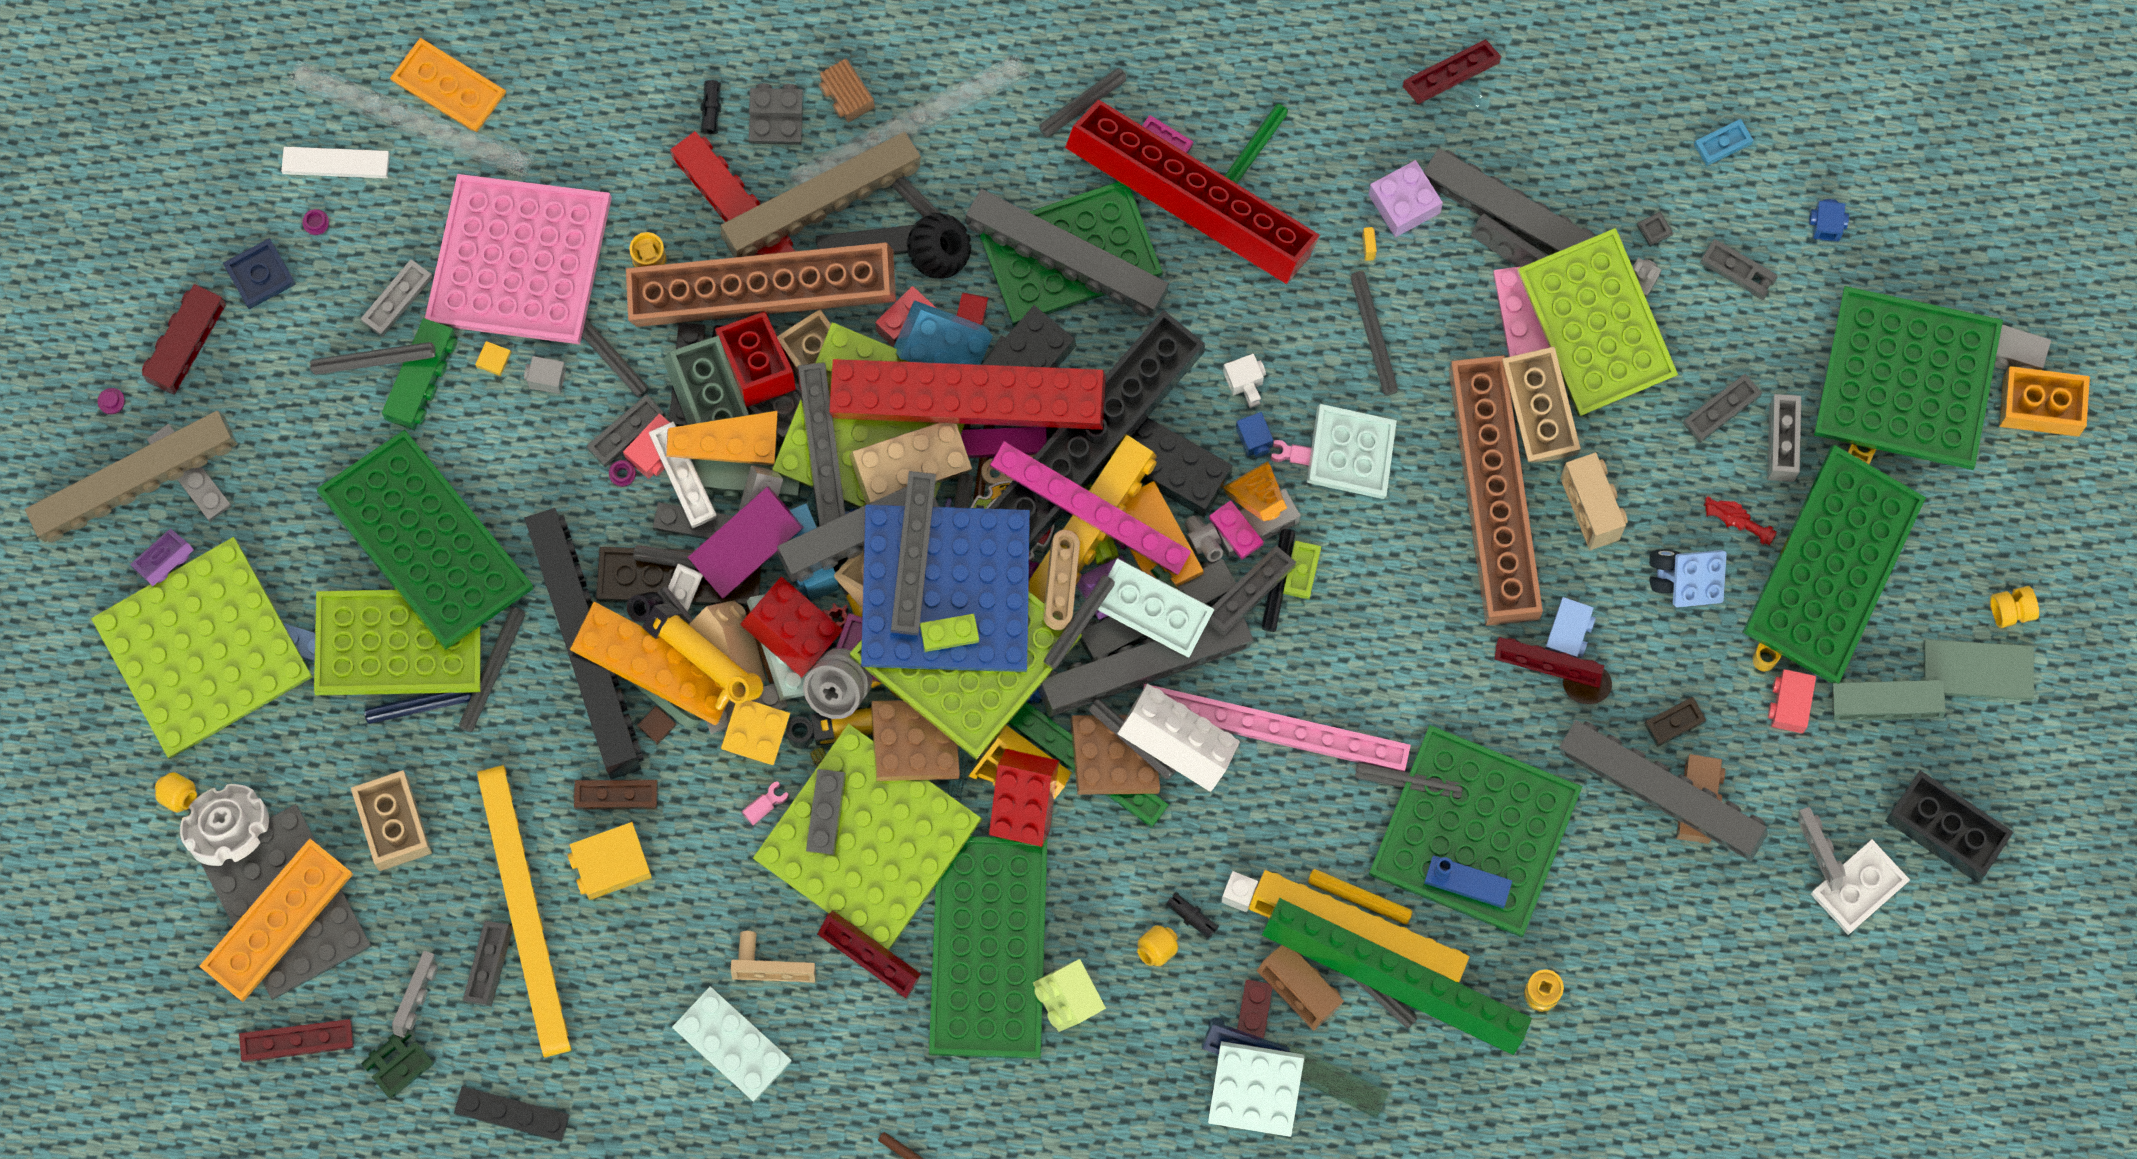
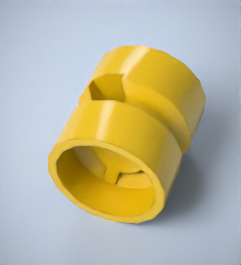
(647, 250)
(2019, 605)
(1543, 990)

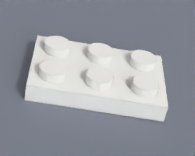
(1867, 885)

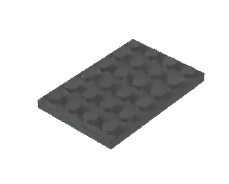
(331, 936)

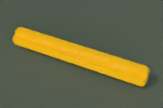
(1360, 896)

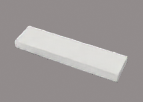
(335, 162)
(684, 480)

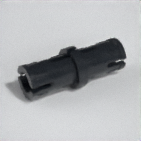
(710, 107)
(1192, 915)

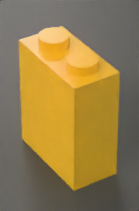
(609, 861)

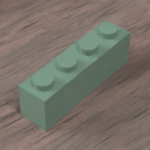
(731, 477)
(1888, 700)

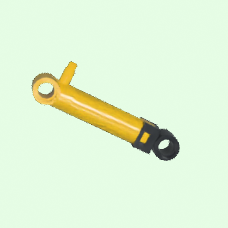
(664, 622)
(827, 730)

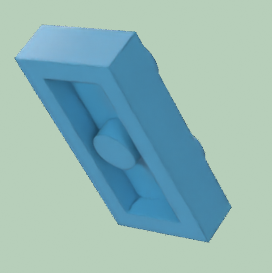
(1723, 142)

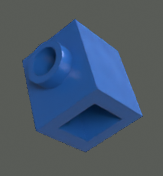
(1829, 220)

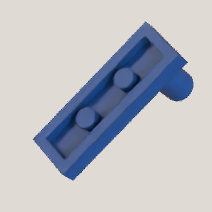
(1468, 881)

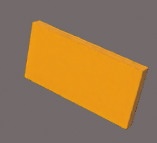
(448, 85)
(1153, 511)

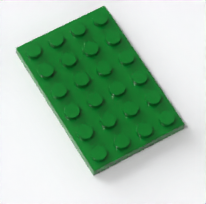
(1101, 217)

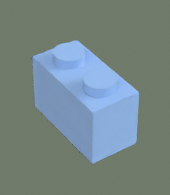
(1569, 628)

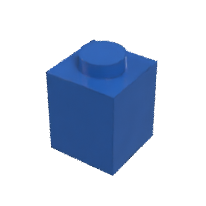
(1254, 435)

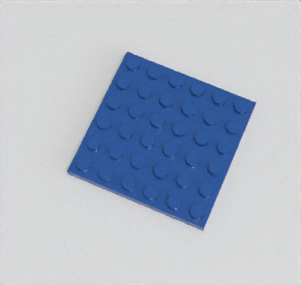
(972, 567)

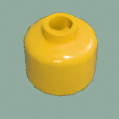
(175, 792)
(1157, 945)

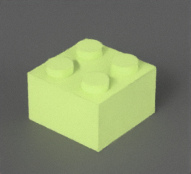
(1068, 995)

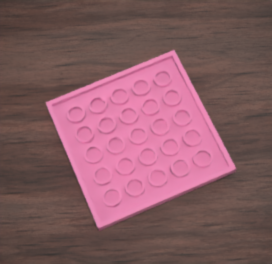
(518, 258)

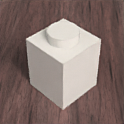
(1239, 891)

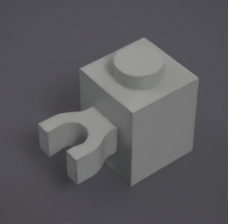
(1647, 274)

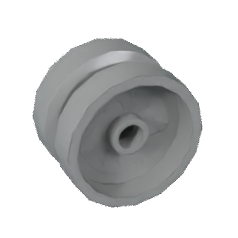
(836, 684)

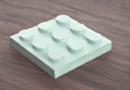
(1351, 451)
(1256, 1089)

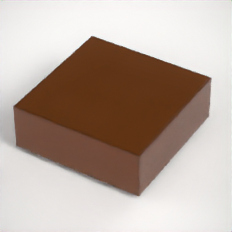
(656, 725)

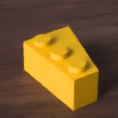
(1009, 739)

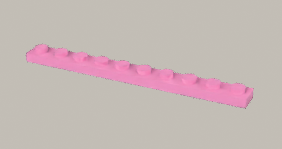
(1296, 732)

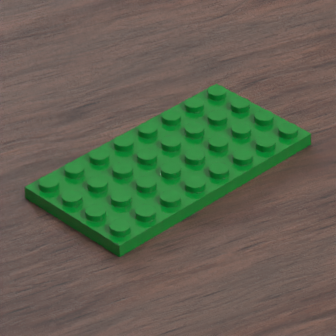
(425, 539)
(1834, 565)
(989, 951)

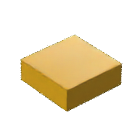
(1369, 243)
(493, 358)

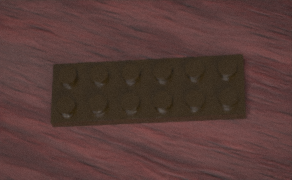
(624, 577)

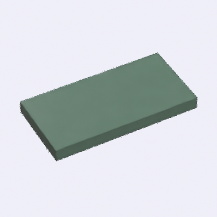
(1981, 668)

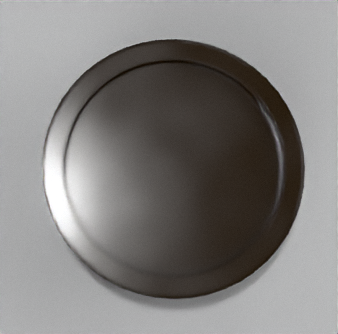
(1588, 694)

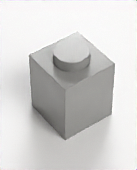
(545, 374)

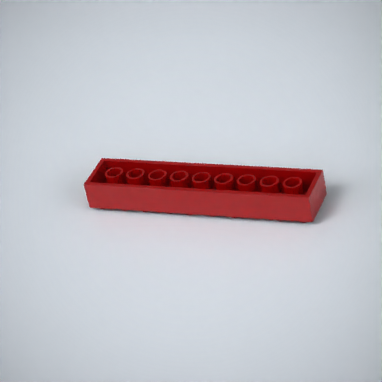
(1192, 191)
(967, 394)

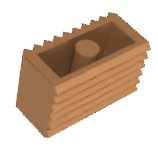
(846, 90)

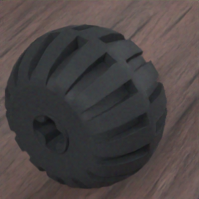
(939, 245)

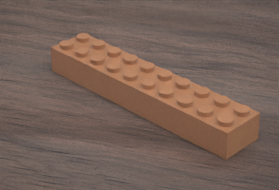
(761, 284)
(1495, 491)

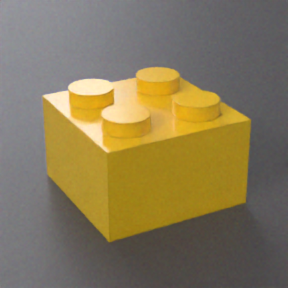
(755, 731)

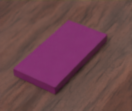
(745, 542)

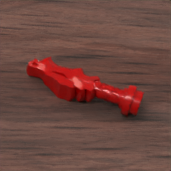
(1734, 515)

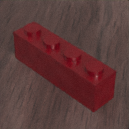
(183, 339)

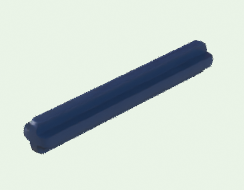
(414, 706)

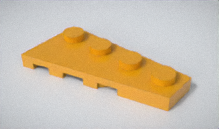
(735, 439)
(1258, 492)

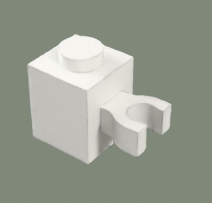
(1244, 376)

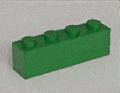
(418, 377)

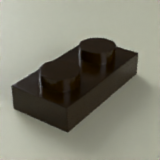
(1675, 721)

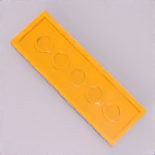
(646, 661)
(276, 920)

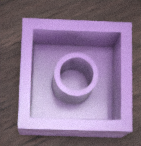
(1405, 198)

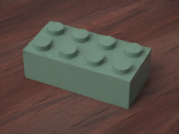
(704, 382)

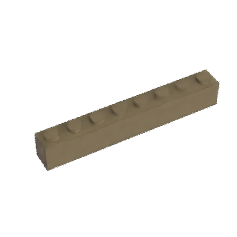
(821, 196)
(131, 476)

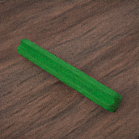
(1257, 143)

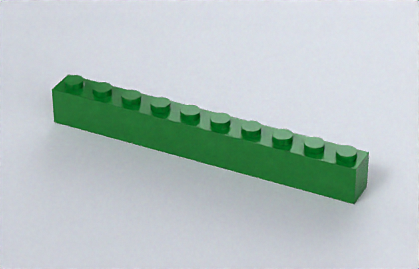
(1397, 976)

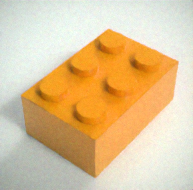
(2044, 401)

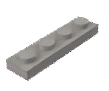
(198, 485)

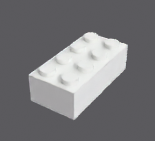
(1179, 737)

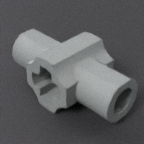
(1204, 538)

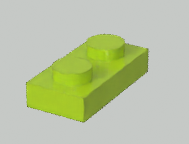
(1301, 578)
(949, 632)

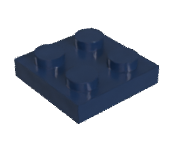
(259, 273)

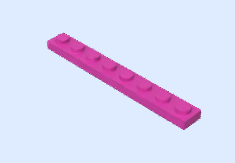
(1090, 508)

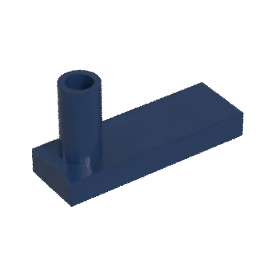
(1220, 1032)

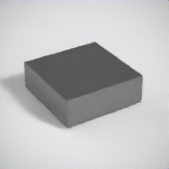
(1654, 229)

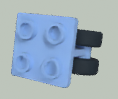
(1691, 577)

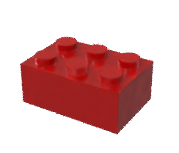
(756, 359)
(791, 627)
(1023, 797)

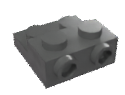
(776, 114)
(785, 407)

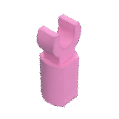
(1294, 453)
(764, 804)

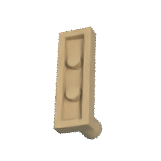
(748, 969)

